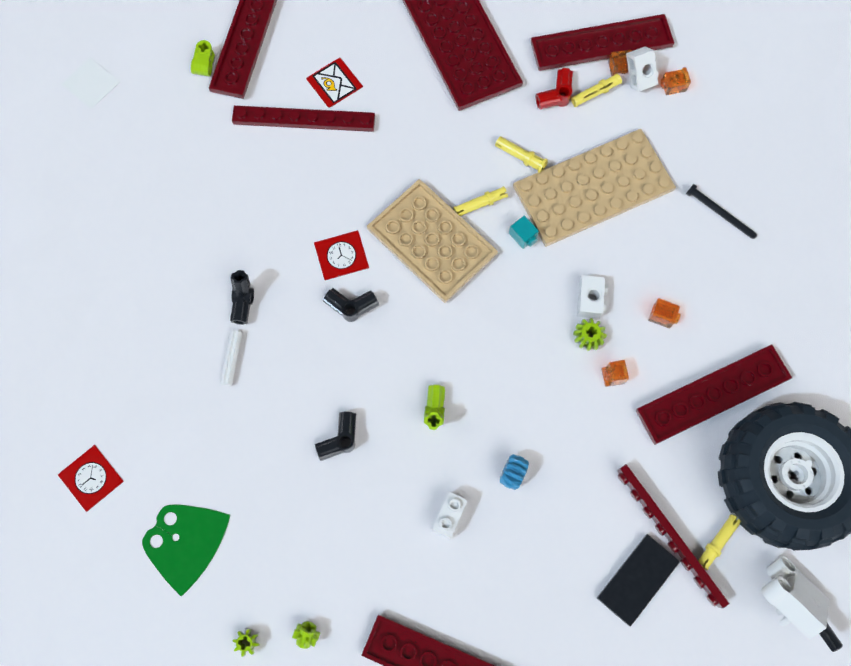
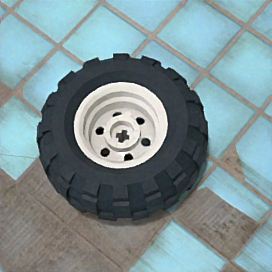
(760, 504)

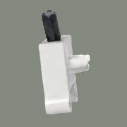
(799, 602)

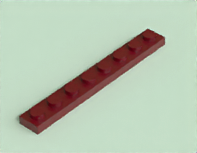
(303, 118)
(675, 542)

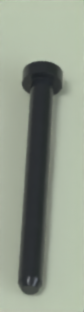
(720, 211)

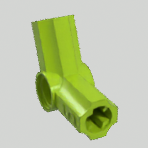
(434, 410)

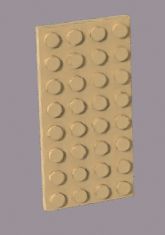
(593, 187)

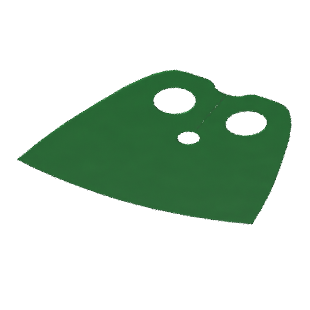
(199, 539)

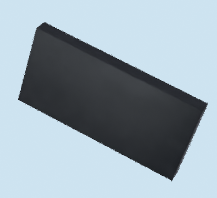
(638, 580)

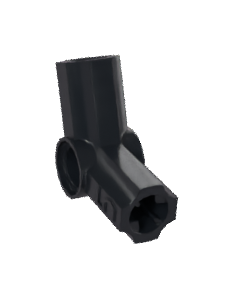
(241, 297)
(340, 304)
(346, 429)

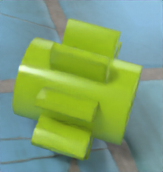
(306, 635)
(250, 638)

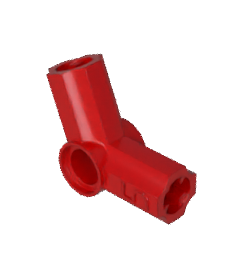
(553, 97)

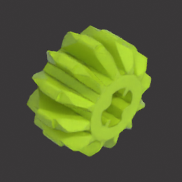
(594, 329)

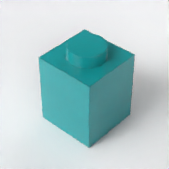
(524, 232)

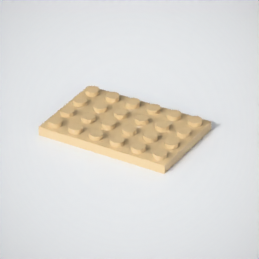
(432, 240)

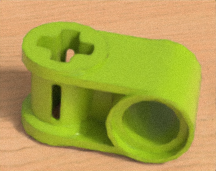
(203, 59)

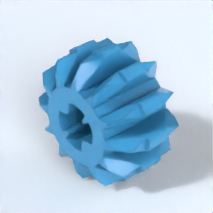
(514, 472)

